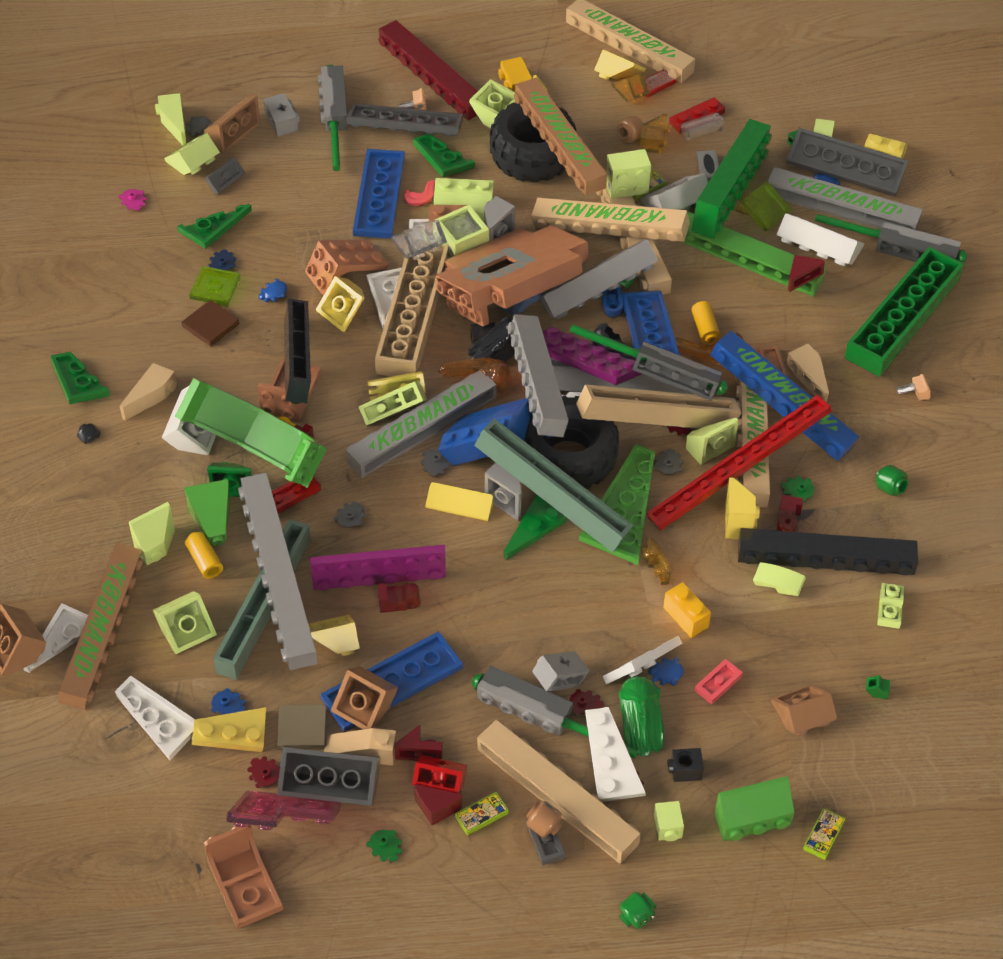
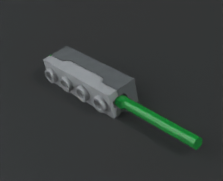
(333, 106)
(902, 241)
(665, 366)
(529, 703)

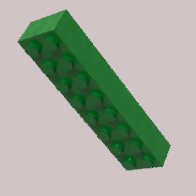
(731, 178)
(903, 311)

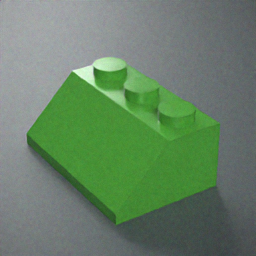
(754, 809)

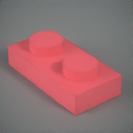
(718, 681)

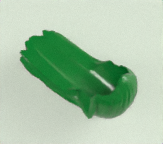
(642, 715)

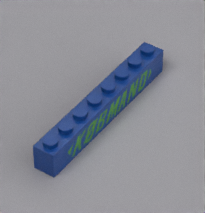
(781, 392)

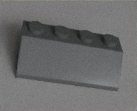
(328, 776)

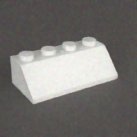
(819, 239)

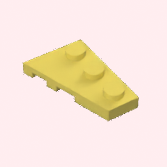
(232, 731)

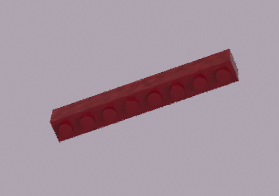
(428, 67)

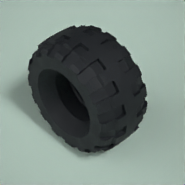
(515, 154)
(598, 437)

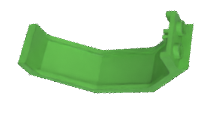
(253, 430)

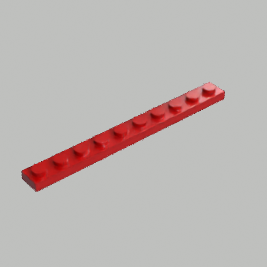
(738, 462)

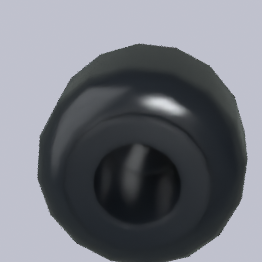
(88, 433)

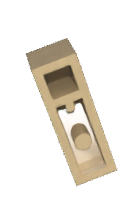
(808, 369)
(150, 390)
(364, 742)

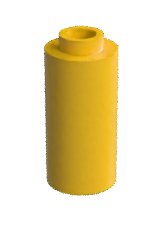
(706, 323)
(204, 555)

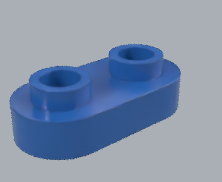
(612, 302)

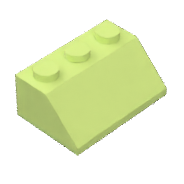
(464, 192)

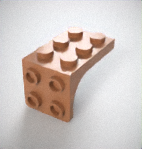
(342, 256)
(273, 396)
(241, 876)

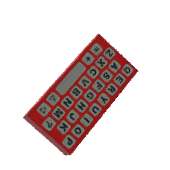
(659, 82)

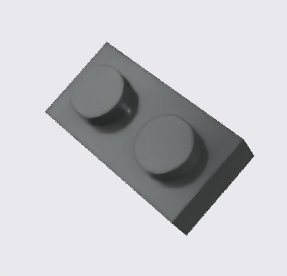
(224, 175)
(548, 848)

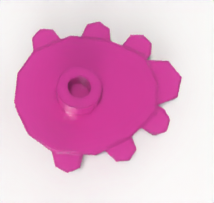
(133, 199)

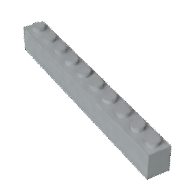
(278, 572)

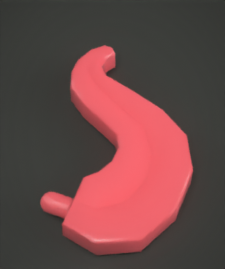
(420, 199)

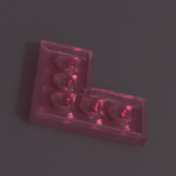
(269, 809)

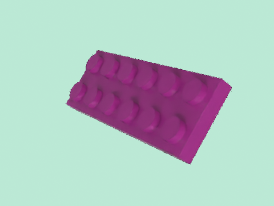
(588, 357)
(378, 567)

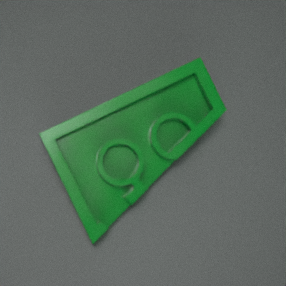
(440, 157)
(76, 380)

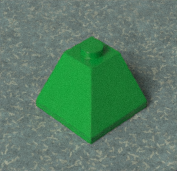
(229, 471)

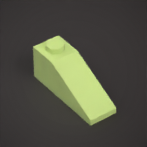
(171, 114)
(393, 403)

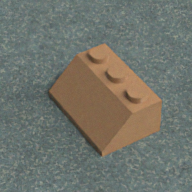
(235, 123)
(19, 640)

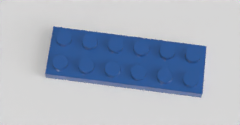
(379, 193)
(649, 320)
(409, 671)

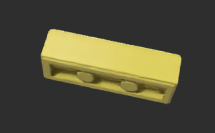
(459, 501)

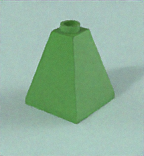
(210, 509)

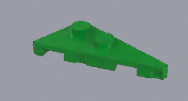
(211, 228)
(537, 522)

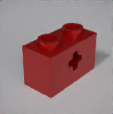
(439, 774)

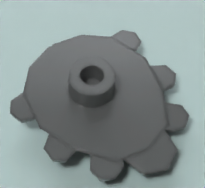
(198, 125)
(434, 462)
(669, 462)
(350, 515)

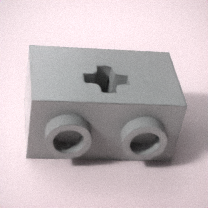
(281, 114)
(560, 671)

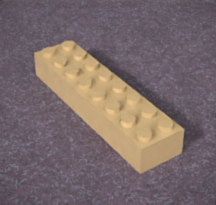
(410, 314)

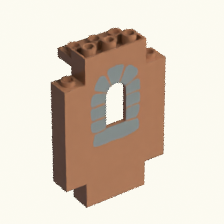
(539, 264)

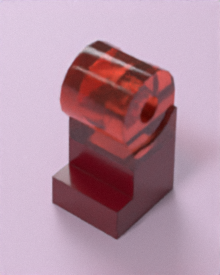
(788, 509)
(398, 597)

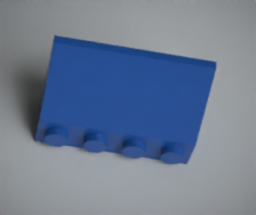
(459, 440)

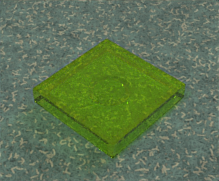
(765, 206)
(214, 285)

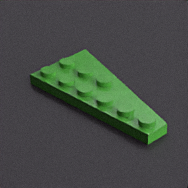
(629, 499)

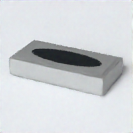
(707, 163)

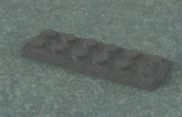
(404, 118)
(847, 161)

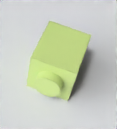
(668, 821)

